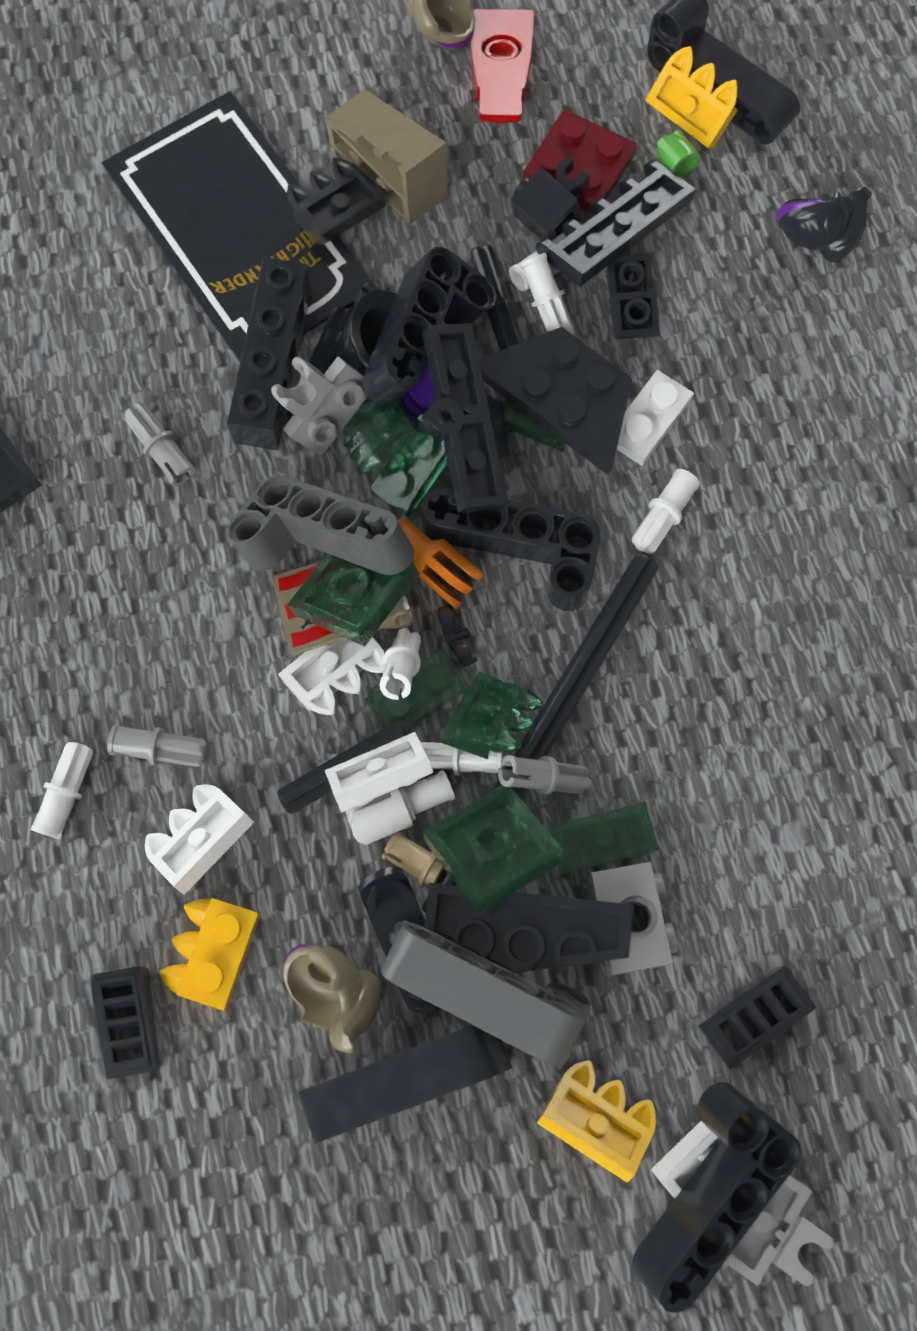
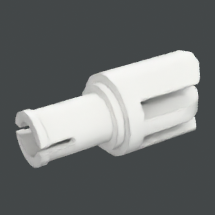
(398, 808)

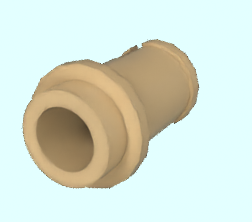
(413, 859)

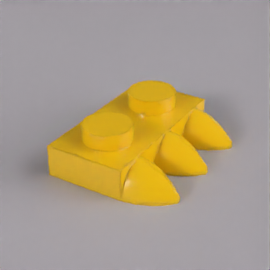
(690, 98)
(213, 952)
(598, 1122)

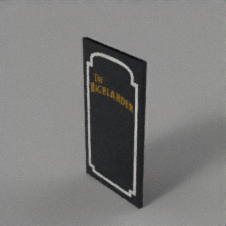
(221, 204)

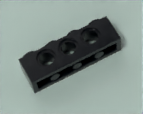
(268, 352)

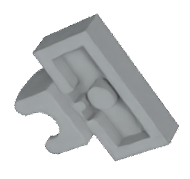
(321, 402)
(779, 1236)

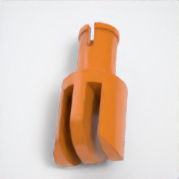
(432, 558)

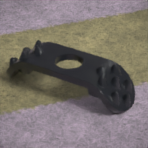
(389, 901)

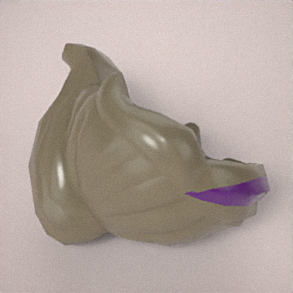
(444, 21)
(332, 992)

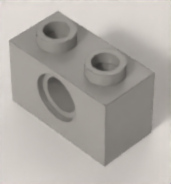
(646, 891)

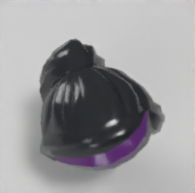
(826, 225)

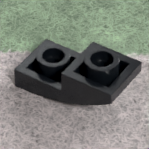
(632, 297)

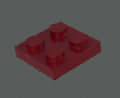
(592, 150)

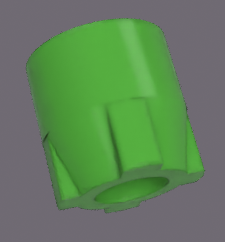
(677, 154)

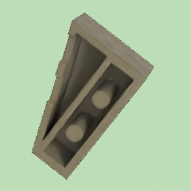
(392, 152)

